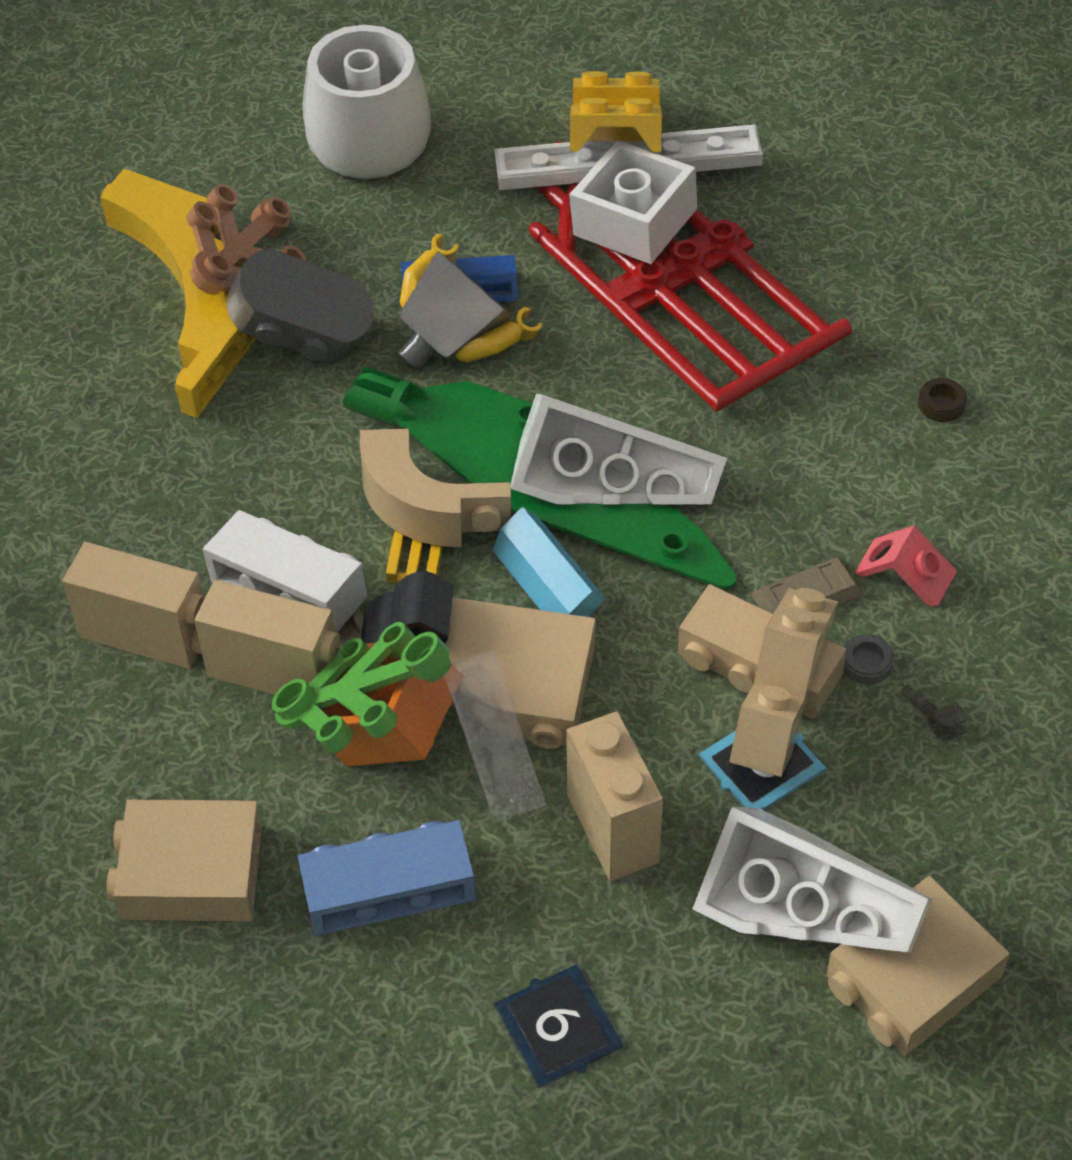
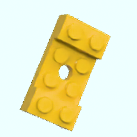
(616, 109)

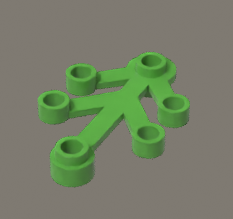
(301, 702)

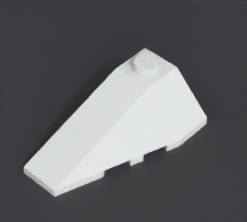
(594, 459)
(800, 887)

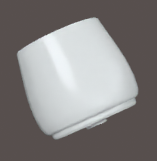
(365, 102)

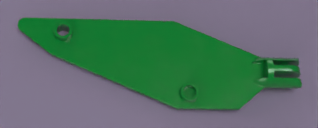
(479, 439)

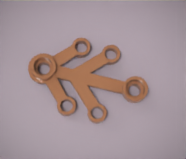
(215, 270)

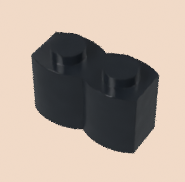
(418, 601)

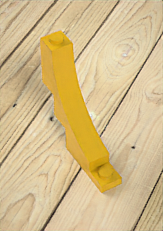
(209, 339)

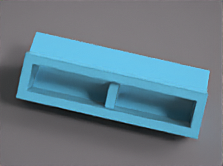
(545, 567)

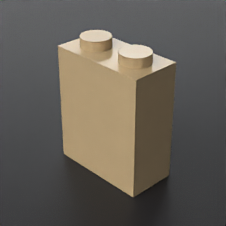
(135, 604)
(263, 637)
(614, 795)
(186, 860)
(922, 989)

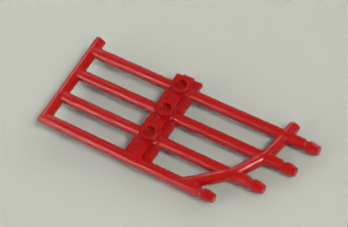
(677, 267)

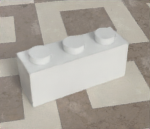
(291, 566)

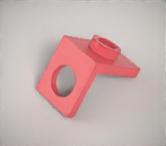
(913, 560)

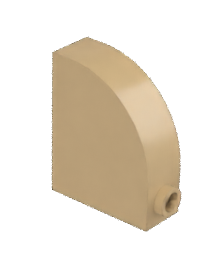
(542, 658)

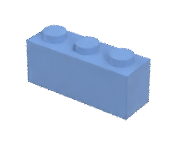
(387, 876)

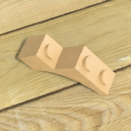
(782, 680)

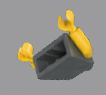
(454, 312)

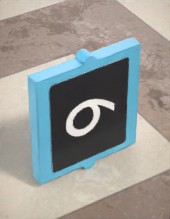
(756, 787)

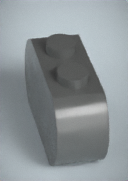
(299, 306)

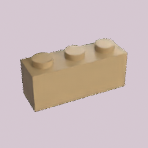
(728, 637)

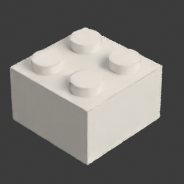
(633, 201)

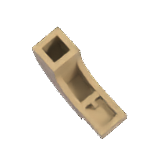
(420, 505)

